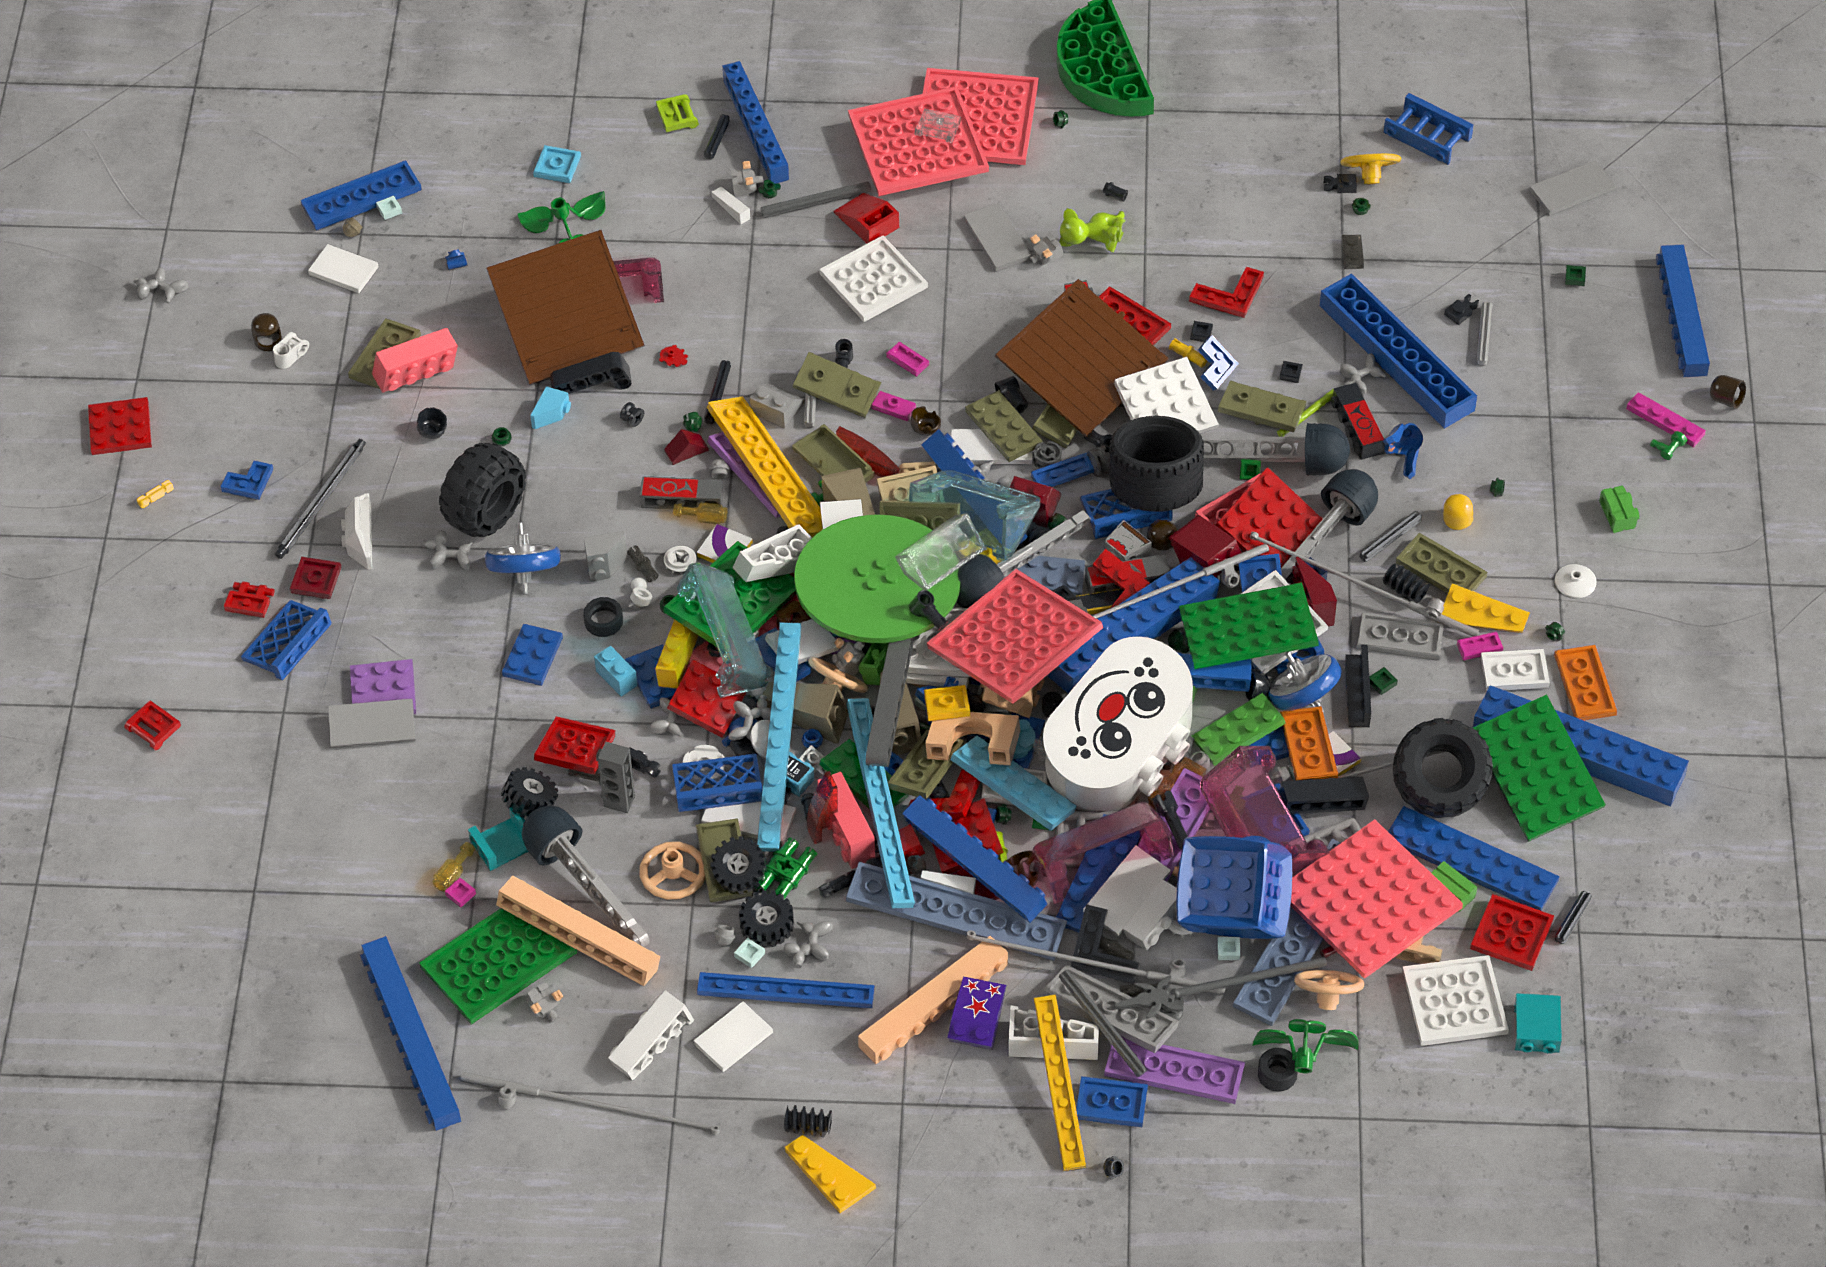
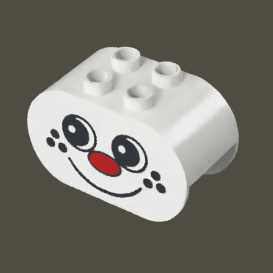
(1120, 726)

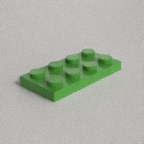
(1238, 728)

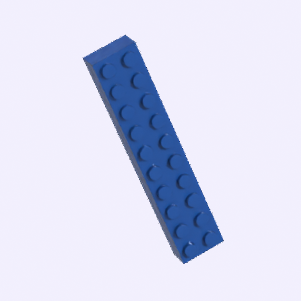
(1398, 350)
(1142, 619)
(1604, 752)

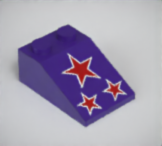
(977, 1013)

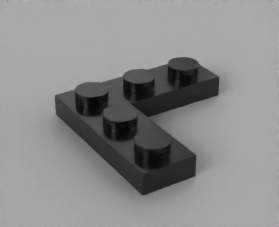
(1088, 945)

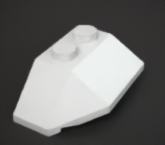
(358, 530)

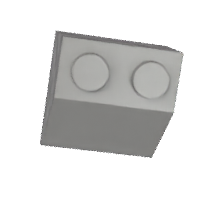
(775, 404)
(605, 554)

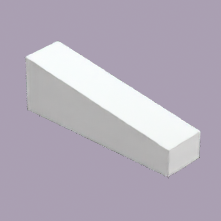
(732, 205)
(957, 882)

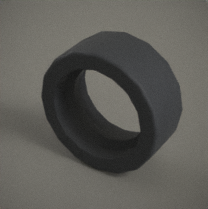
(603, 604)

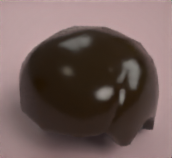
(925, 422)
(1159, 534)

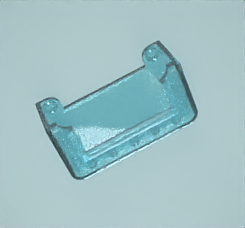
(995, 510)
(742, 663)

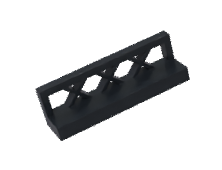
(1358, 688)

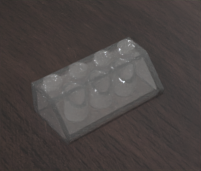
(941, 551)

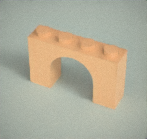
(1000, 728)

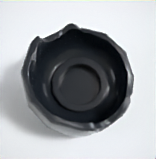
(431, 423)
(1259, 684)

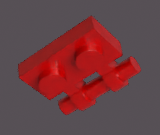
(247, 603)

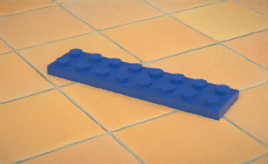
(1474, 859)

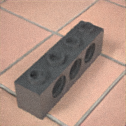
(616, 777)

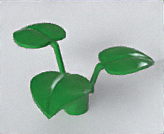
(538, 218)
(1304, 1057)

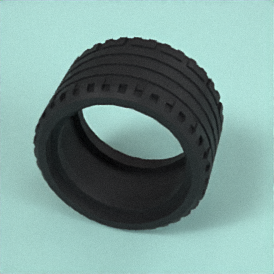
(1156, 463)

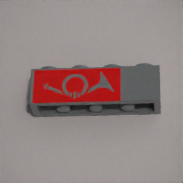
(690, 492)
(1148, 567)

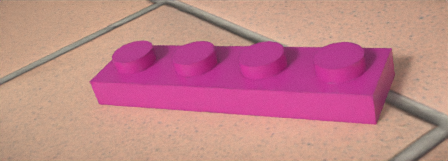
(1665, 418)

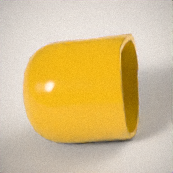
(1458, 512)

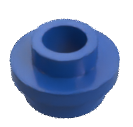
(812, 734)

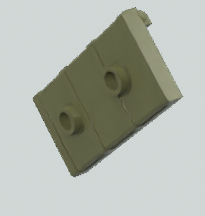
(837, 385)
(1262, 406)
(1055, 427)
(830, 454)
(709, 837)

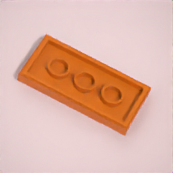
(1585, 683)
(1309, 744)

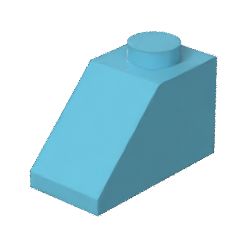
(550, 408)

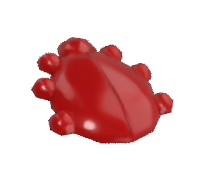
(673, 355)

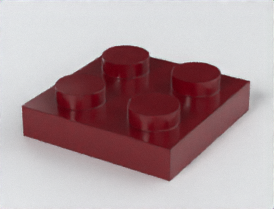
(315, 577)

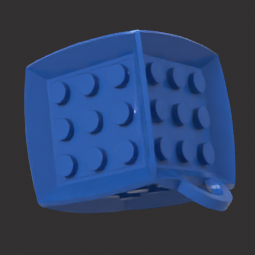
(1234, 887)

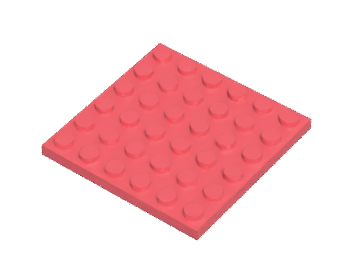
(998, 109)
(908, 161)
(1014, 635)
(1371, 898)

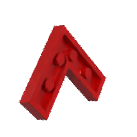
(1235, 303)
(1120, 574)
(960, 798)

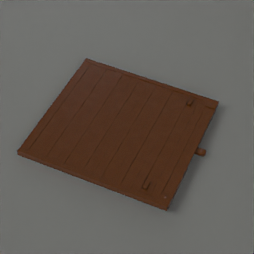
(564, 305)
(1076, 355)

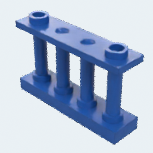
(1434, 115)

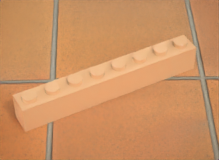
(578, 930)
(930, 1001)

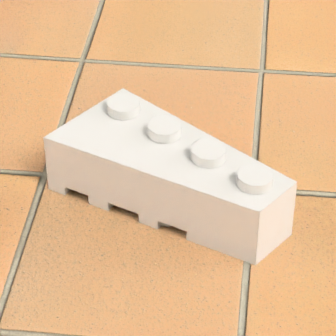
(772, 556)
(650, 1035)
(1025, 1040)

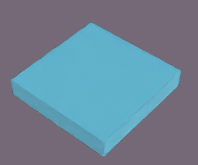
(557, 164)

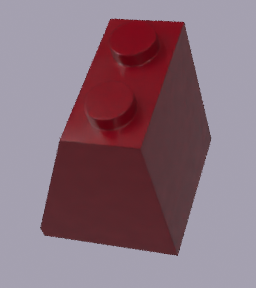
(1048, 501)
(1203, 543)

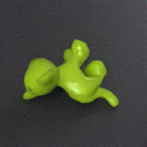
(1101, 228)

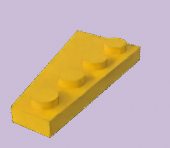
(1483, 611)
(830, 1175)

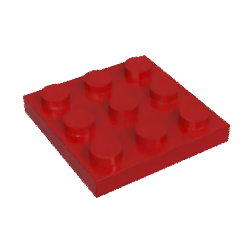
(119, 426)
(700, 702)
(573, 745)
(978, 824)
(1512, 932)

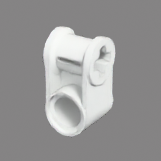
(289, 350)

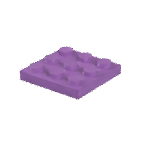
(383, 682)

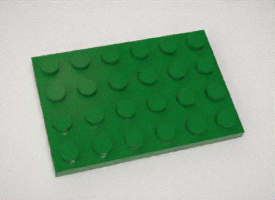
(758, 597)
(1248, 625)
(1539, 768)
(493, 963)

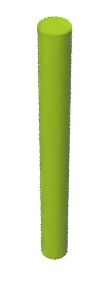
(1310, 410)

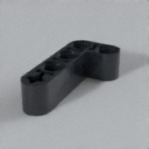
(593, 372)

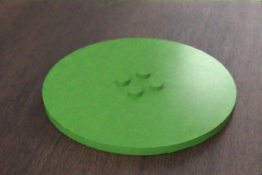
(856, 586)

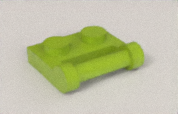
(671, 115)

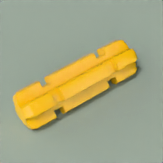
(154, 494)

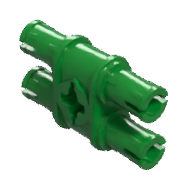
(787, 869)

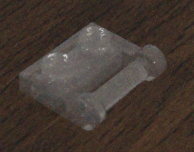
(938, 125)

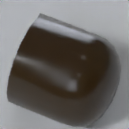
(264, 325)
(1724, 389)
(1023, 868)

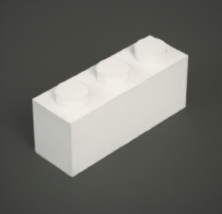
(1152, 916)

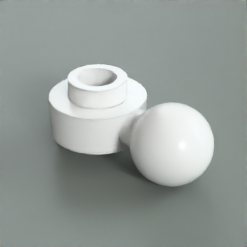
(639, 595)

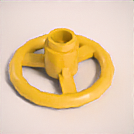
(1370, 164)

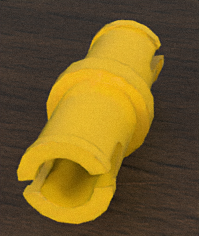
(1188, 351)

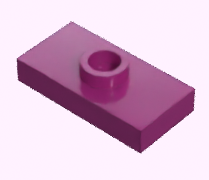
(907, 359)
(893, 406)
(1474, 646)

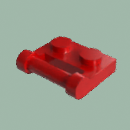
(157, 720)

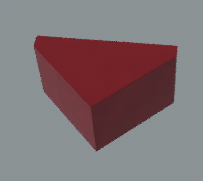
(685, 446)

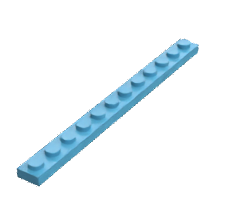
(779, 737)
(881, 809)

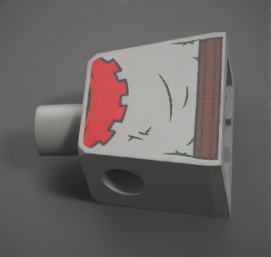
(1127, 543)

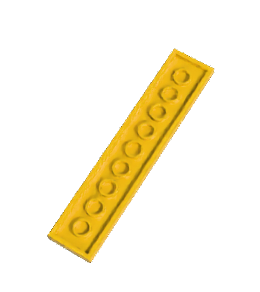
(767, 464)

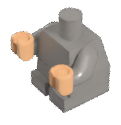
(745, 180)
(1046, 250)
(849, 656)
(544, 1002)

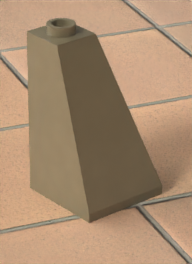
(847, 486)
(817, 708)
(908, 727)

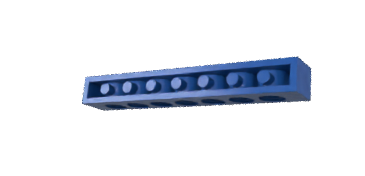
(755, 122)

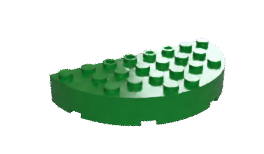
(1100, 62)

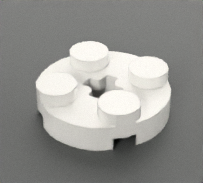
(700, 753)

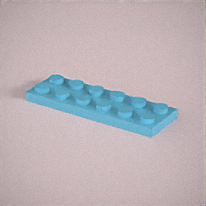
(1014, 784)

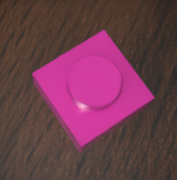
(460, 892)

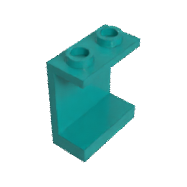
(500, 842)
(1538, 1023)

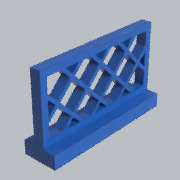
(1105, 526)
(298, 644)
(719, 794)

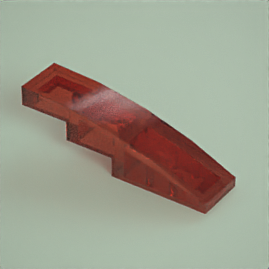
(879, 461)
(822, 805)

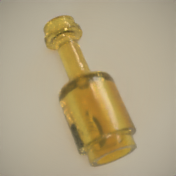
(705, 513)
(451, 868)

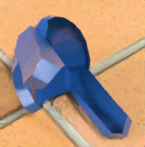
(1410, 440)

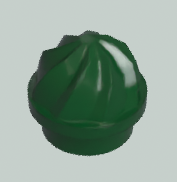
(692, 421)
(1056, 520)

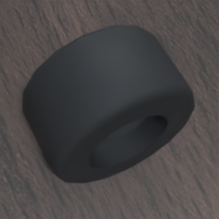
(1272, 1080)

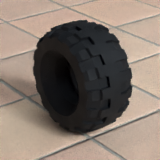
(482, 489)
(1456, 739)

